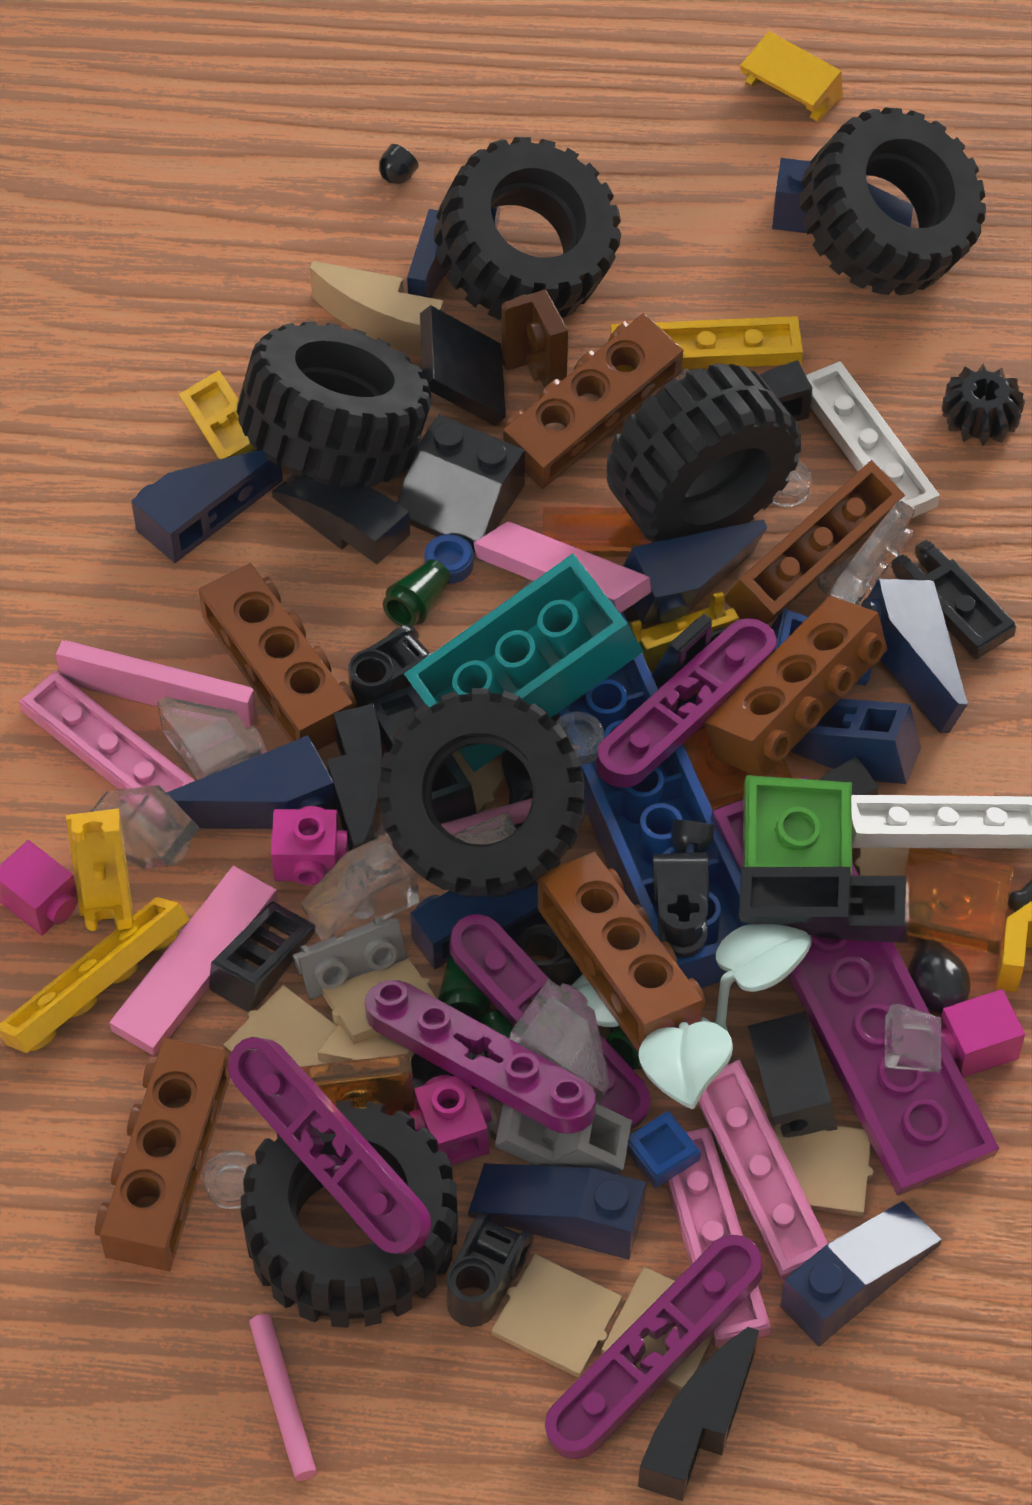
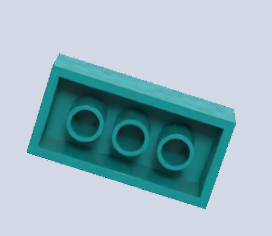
(539, 644)

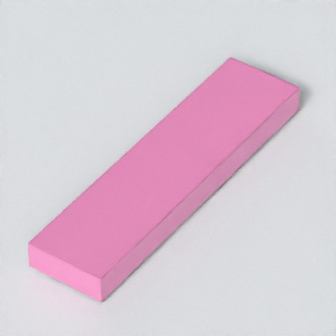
(535, 554)
(150, 681)
(99, 737)
(184, 968)
(761, 1170)
(704, 1216)

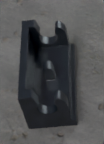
(792, 1075)

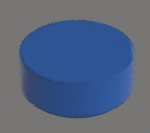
(453, 553)

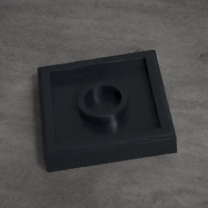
(462, 365)

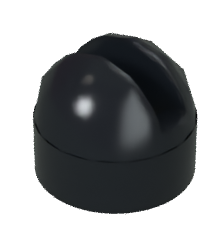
(397, 164)
(691, 832)

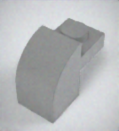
(598, 1146)

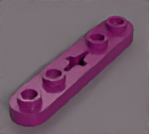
(656, 731)
(513, 981)
(509, 1074)
(361, 1185)
(614, 1386)

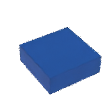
(662, 1149)

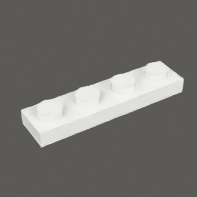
(866, 435)
(941, 821)

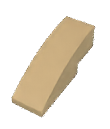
(371, 304)

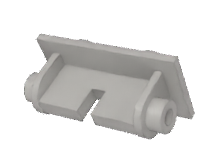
(362, 951)

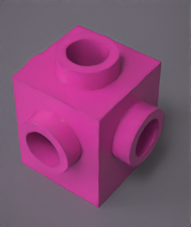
(306, 844)
(454, 1117)

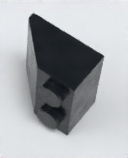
(461, 481)

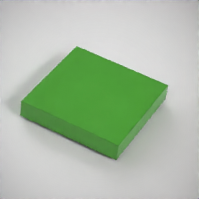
(796, 822)

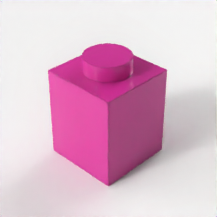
(37, 888)
(982, 1033)

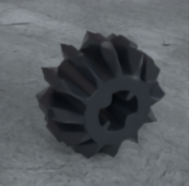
(983, 404)

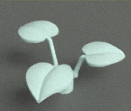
(693, 1055)

